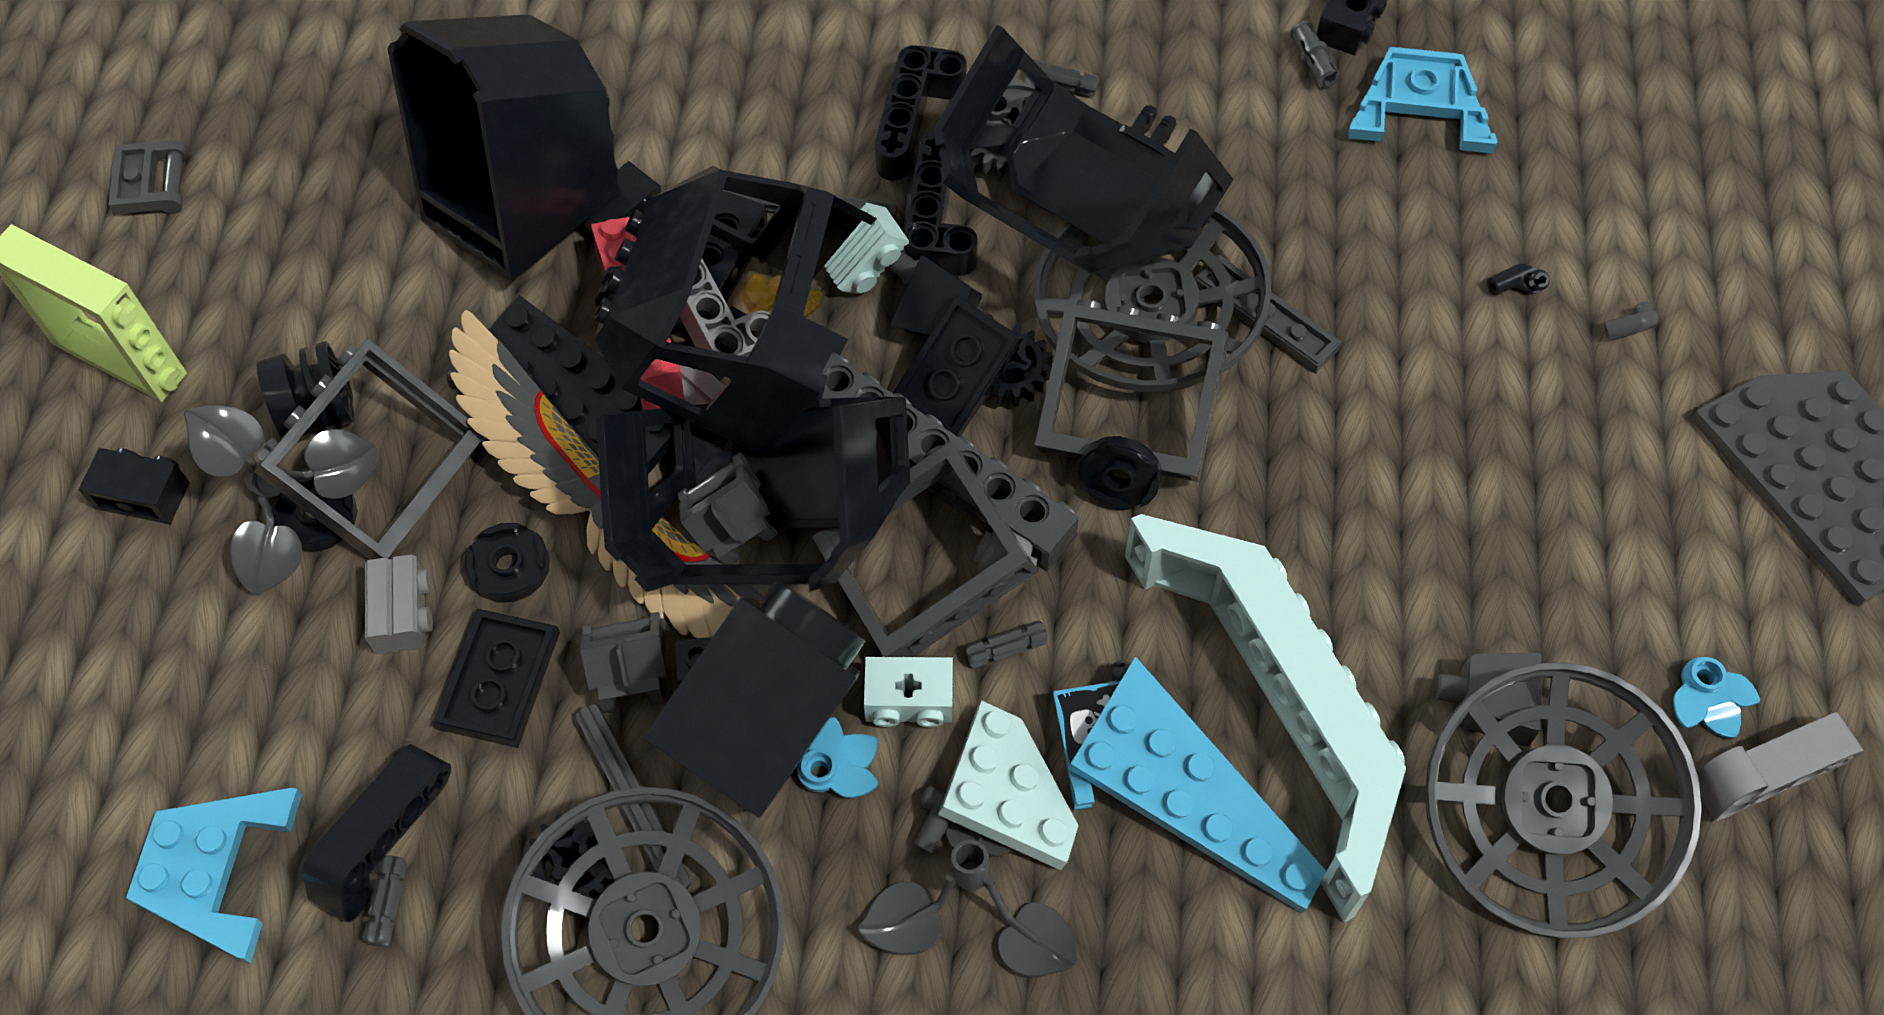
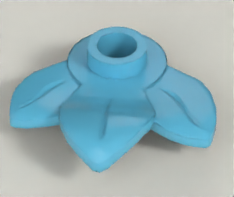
(1714, 703)
(845, 760)

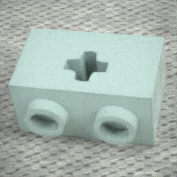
(889, 679)

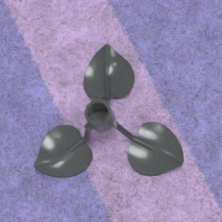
(223, 441)
(906, 921)

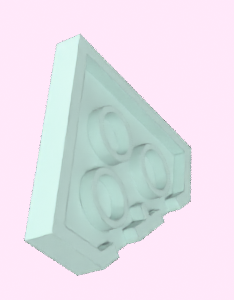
(1008, 790)

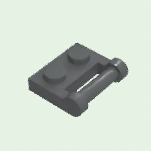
(135, 177)

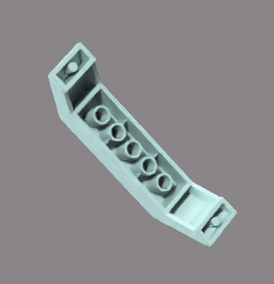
(1298, 676)

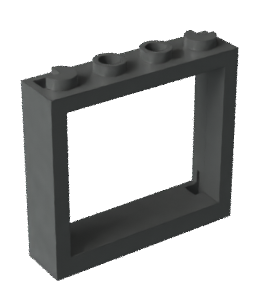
(1131, 319)
(417, 394)
(963, 601)

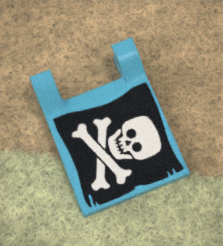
(1076, 714)

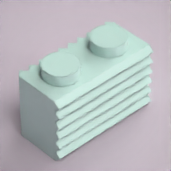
(867, 252)

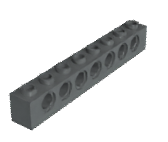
(1024, 498)

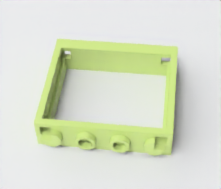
(58, 290)

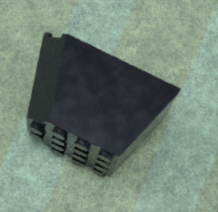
(503, 133)

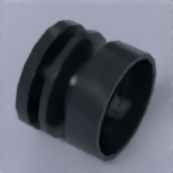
(288, 387)

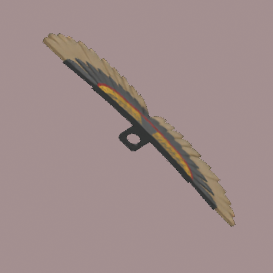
(564, 472)

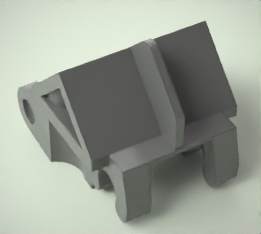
(726, 510)
(625, 660)

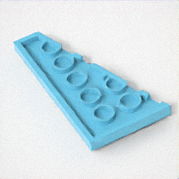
(1172, 773)

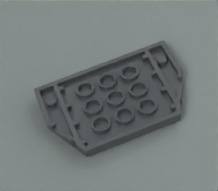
(1816, 461)

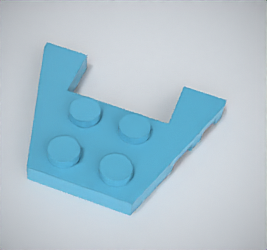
(1426, 86)
(191, 861)

